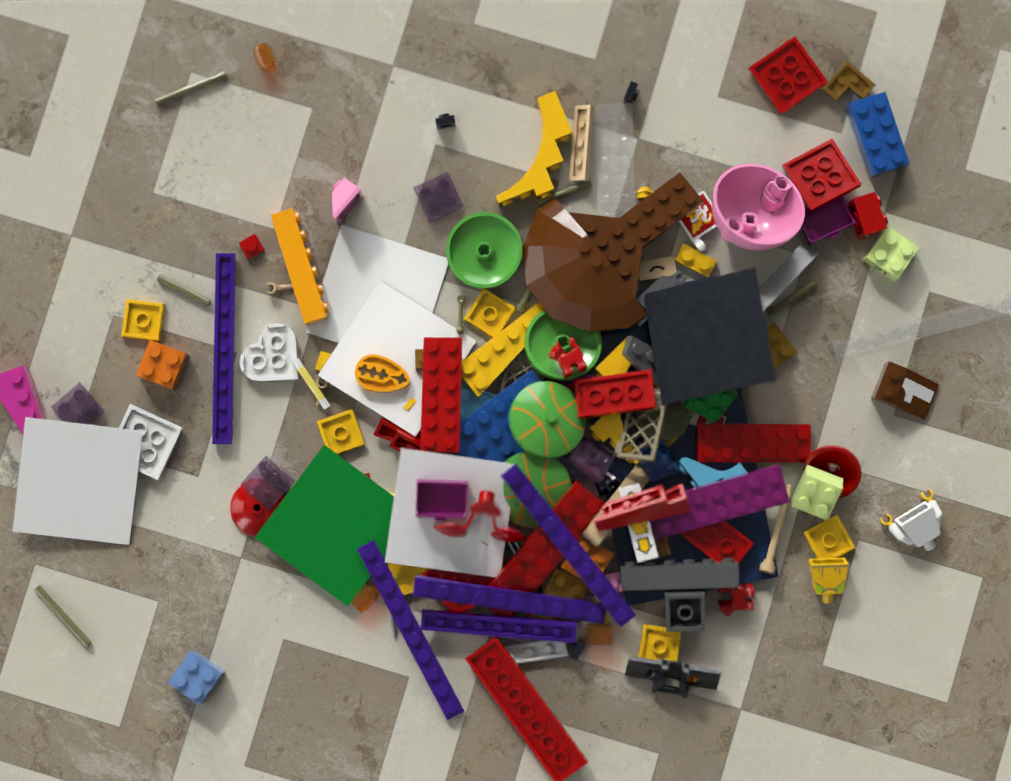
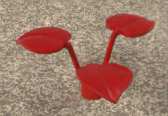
(487, 508)

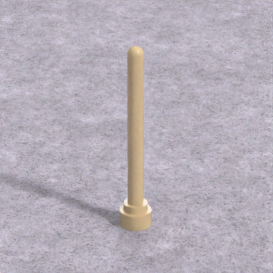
(767, 565)

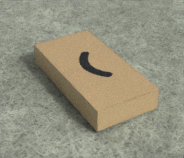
(656, 268)

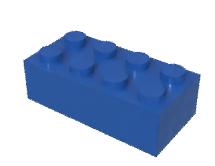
(877, 135)

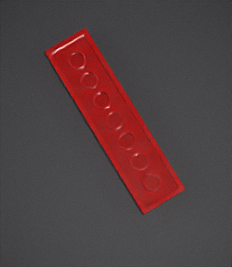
(538, 553)
(526, 710)

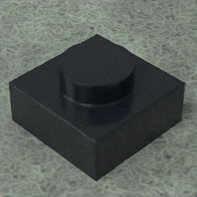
(631, 93)
(445, 121)
(576, 649)

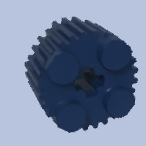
(664, 465)

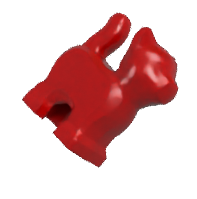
(567, 361)
(738, 599)

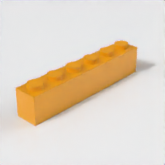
(299, 266)

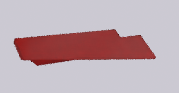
(398, 437)
(643, 507)

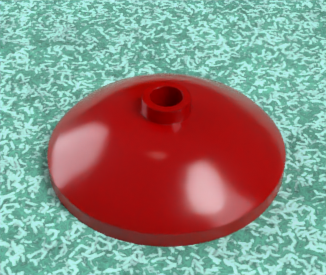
(846, 465)
(245, 516)

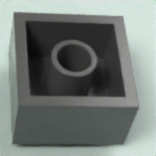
(685, 610)

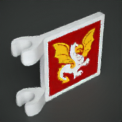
(699, 222)

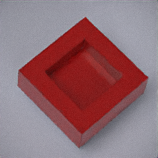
(251, 246)

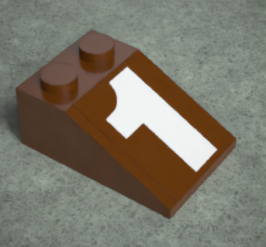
(904, 390)

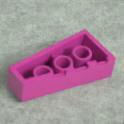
(20, 396)

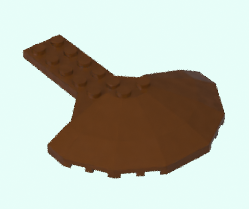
(589, 264)

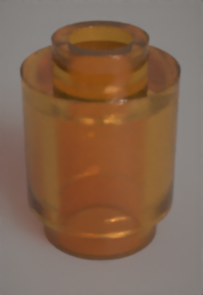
(265, 57)
(365, 598)

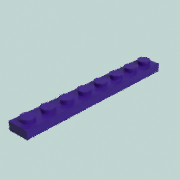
(498, 626)

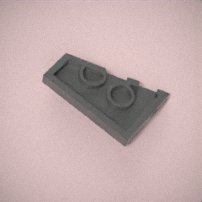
(640, 356)

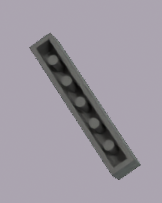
(679, 575)

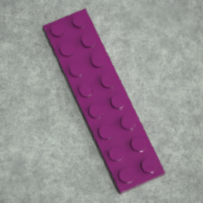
(726, 501)

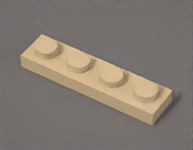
(582, 143)

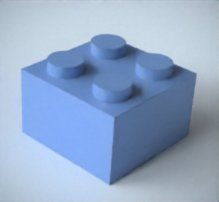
(196, 677)

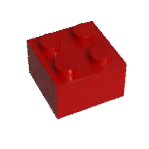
(868, 215)

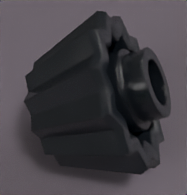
(608, 484)

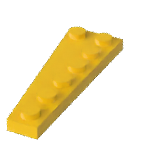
(495, 355)

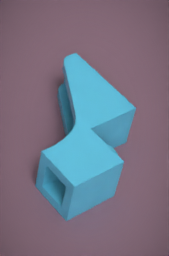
(704, 475)

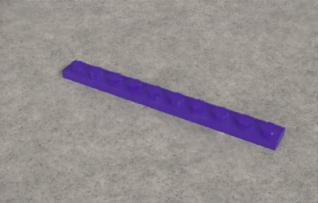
(224, 348)
(568, 545)
(508, 599)
(410, 629)

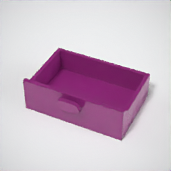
(827, 221)
(441, 499)

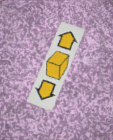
(641, 532)

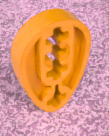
(380, 363)

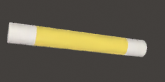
(311, 384)

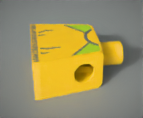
(828, 576)

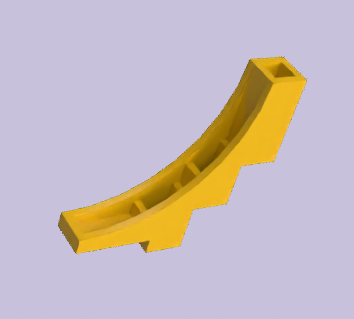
(549, 157)
(611, 425)

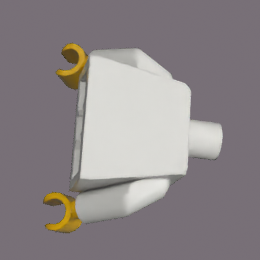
(919, 524)

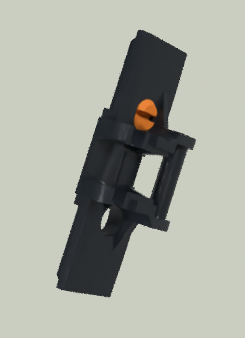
(683, 672)

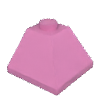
(344, 198)

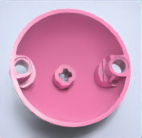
(748, 214)

